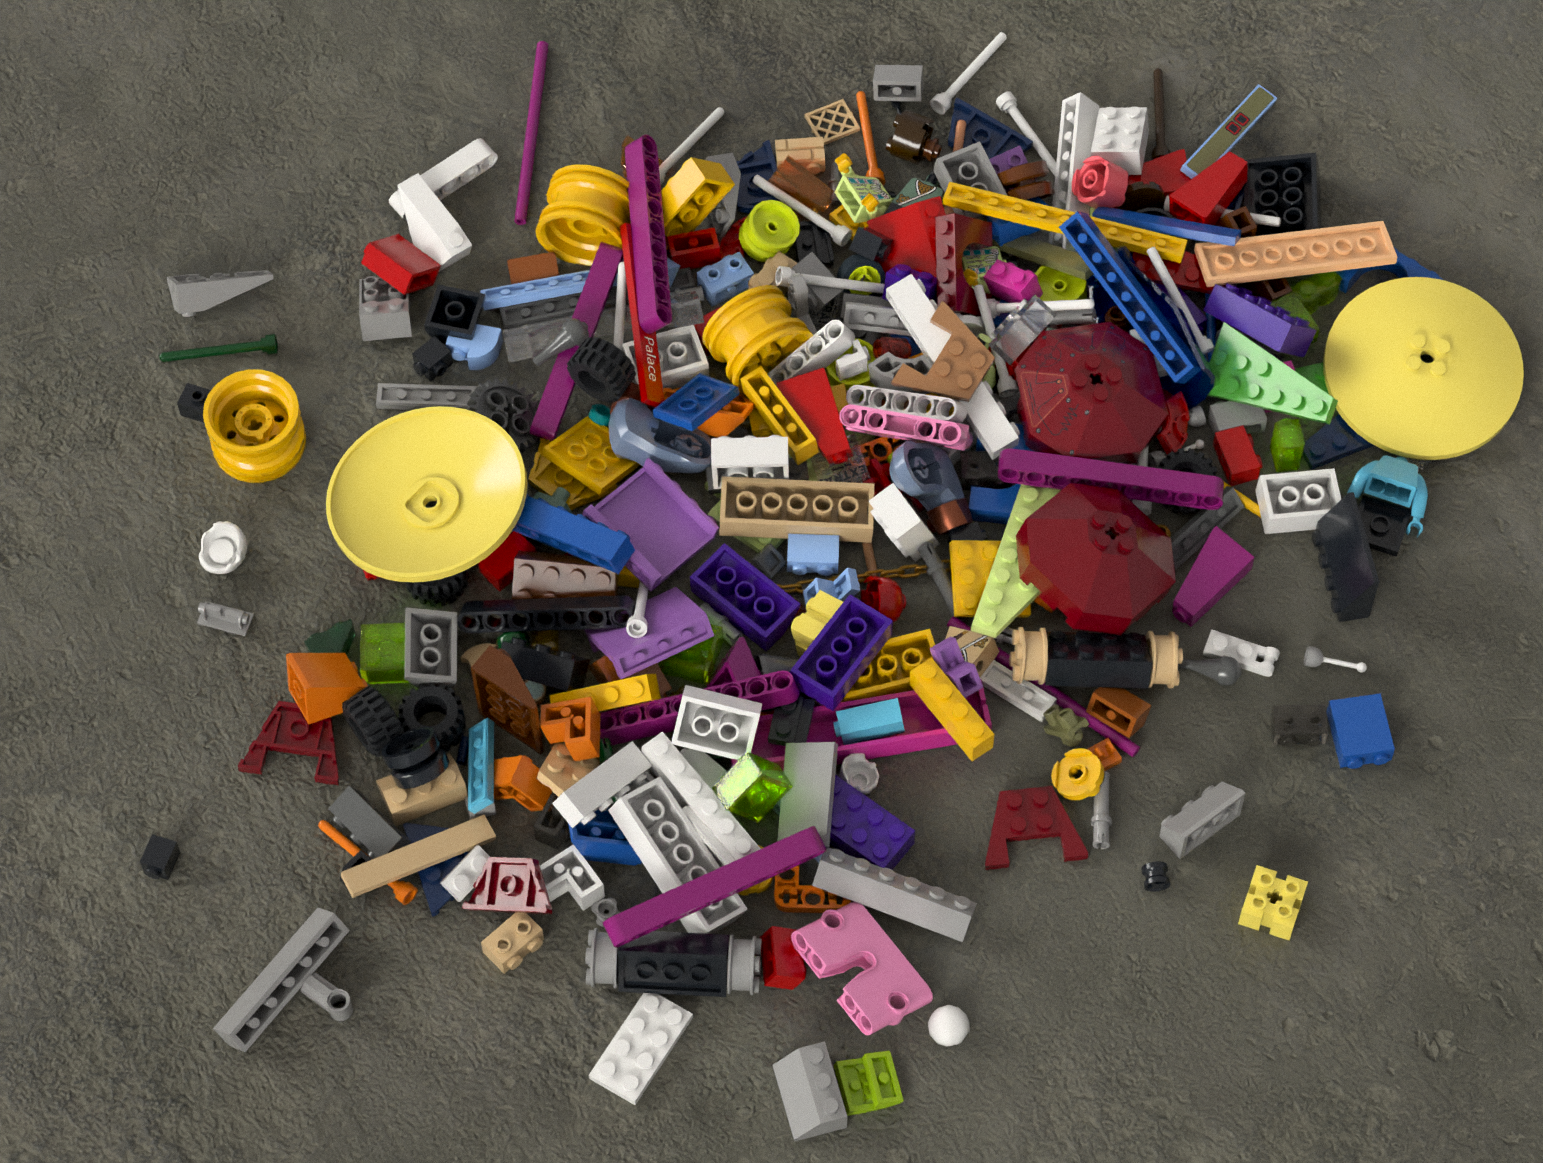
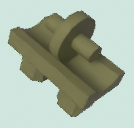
(1064, 725)

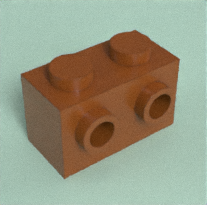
(1119, 709)

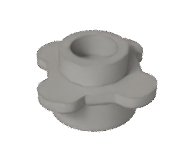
(604, 904)

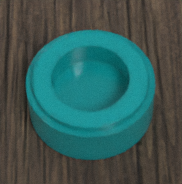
(600, 414)

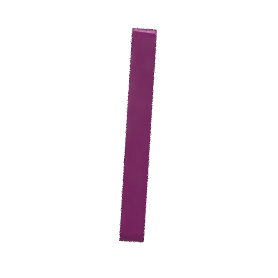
(648, 234)
(589, 310)
(1132, 480)
(662, 714)
(714, 886)

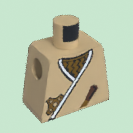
(975, 647)

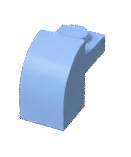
(479, 351)
(840, 588)

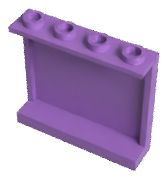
(660, 520)
(672, 627)

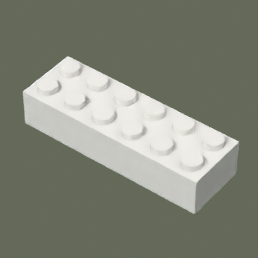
(672, 850)

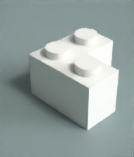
(572, 873)

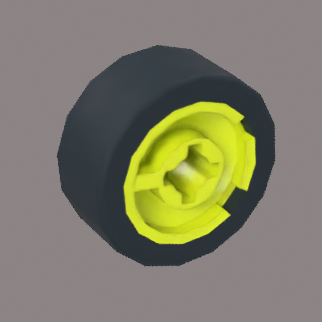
(857, 266)

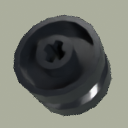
(415, 757)

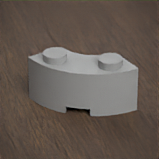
(886, 367)

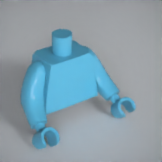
(1396, 482)

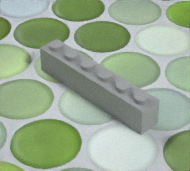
(894, 894)
(281, 979)

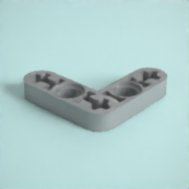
(799, 300)

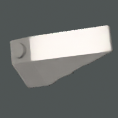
(197, 293)

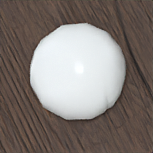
(859, 772)
(948, 1025)

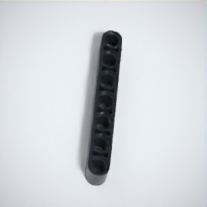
(536, 621)

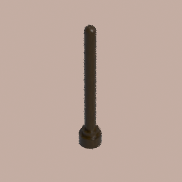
(1160, 148)

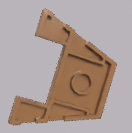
(957, 368)

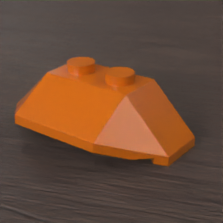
(726, 418)

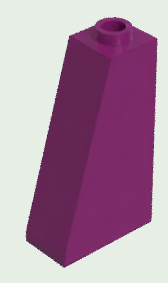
(1213, 575)

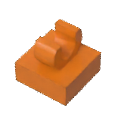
(1106, 753)

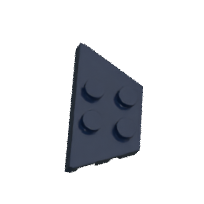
(982, 128)
(752, 164)
(431, 877)

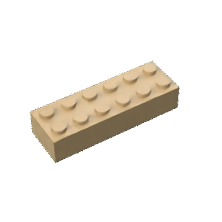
(796, 507)

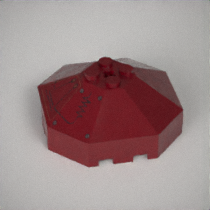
(1086, 420)

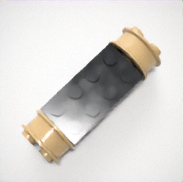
(1095, 659)

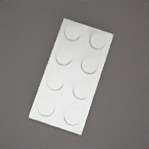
(640, 1046)

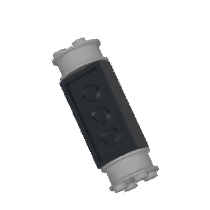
(675, 963)

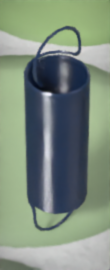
(463, 751)

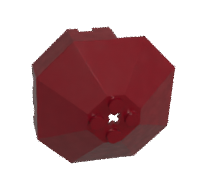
(1086, 573)

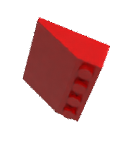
(912, 235)

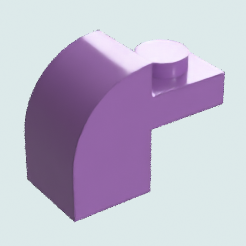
(961, 673)

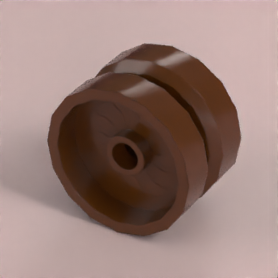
(1024, 179)

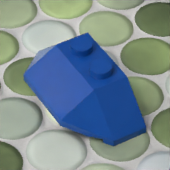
(603, 841)

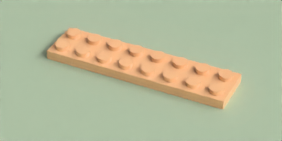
(1296, 253)

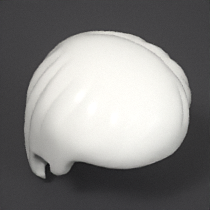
(222, 548)

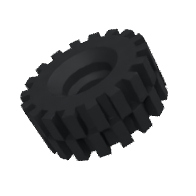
(1187, 462)

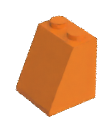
(322, 683)

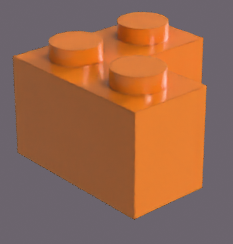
(575, 724)
(518, 780)

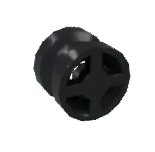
(1155, 876)

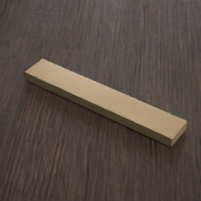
(418, 856)

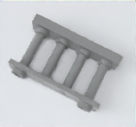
(871, 314)

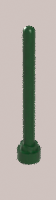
(268, 344)

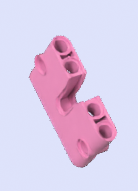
(906, 427)
(853, 938)

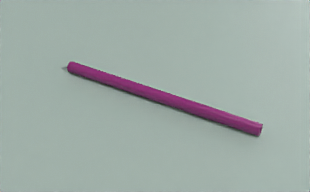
(531, 133)
(1066, 702)

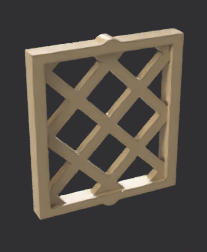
(837, 135)

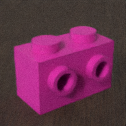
(1012, 283)

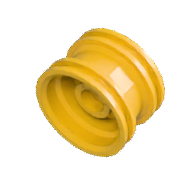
(582, 211)
(754, 332)
(258, 402)

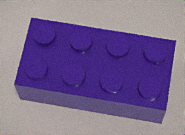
(1260, 319)
(841, 652)
(867, 829)

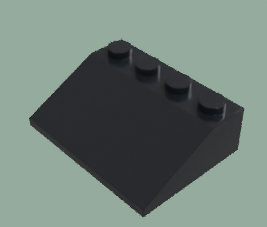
(1284, 189)
(1346, 560)

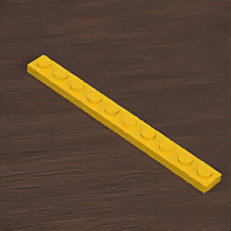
(1050, 219)

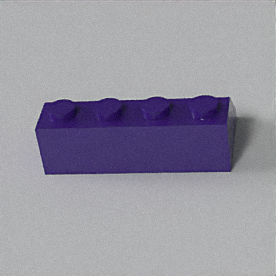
(744, 597)

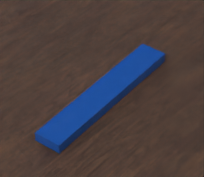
(1171, 226)

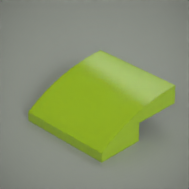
(868, 1083)

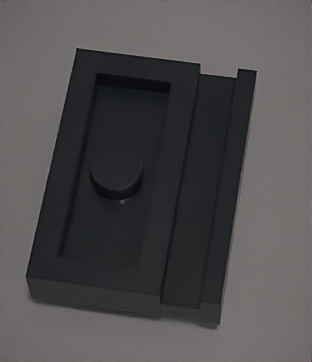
(815, 240)
(791, 722)

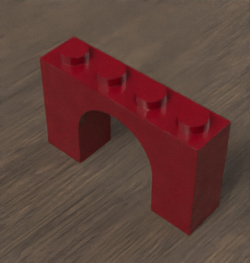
(953, 236)

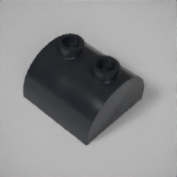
(454, 313)

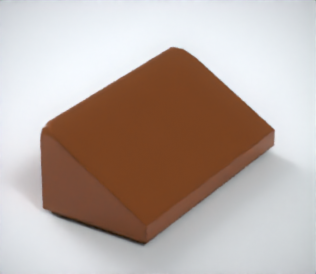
(532, 267)

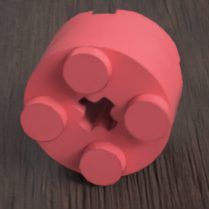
(1100, 183)

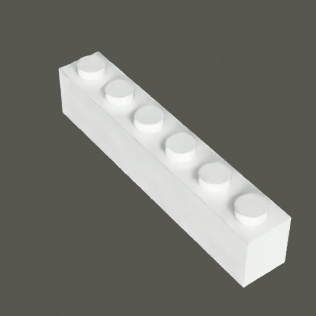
(691, 790)

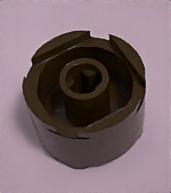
(910, 136)

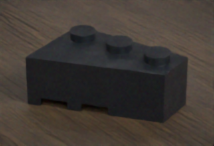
(547, 666)

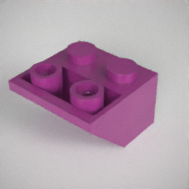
(735, 665)

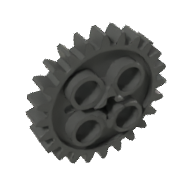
(507, 408)

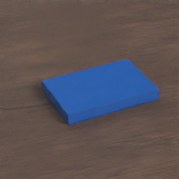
(696, 402)

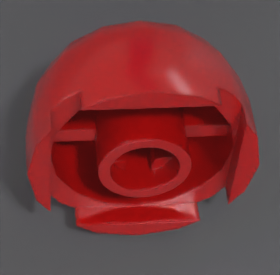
(884, 596)

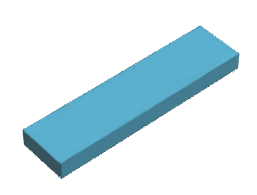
(481, 766)

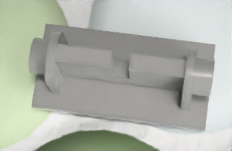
(224, 618)

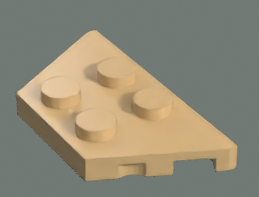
(561, 771)

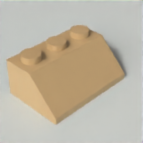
(418, 801)

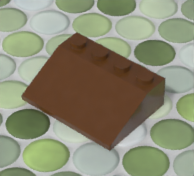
(505, 697)

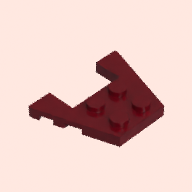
(290, 733)
(1029, 816)

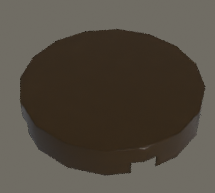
(1143, 196)

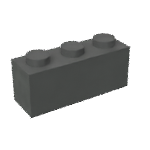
(367, 823)

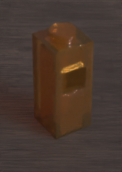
(801, 185)

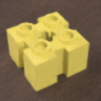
(809, 625)
(1267, 889)

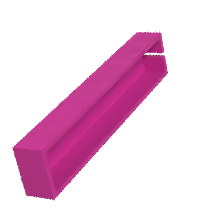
(920, 725)

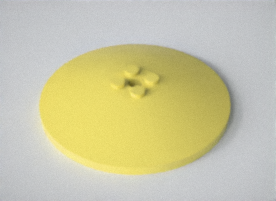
(1417, 405)
(420, 458)

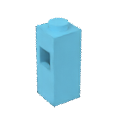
(869, 721)

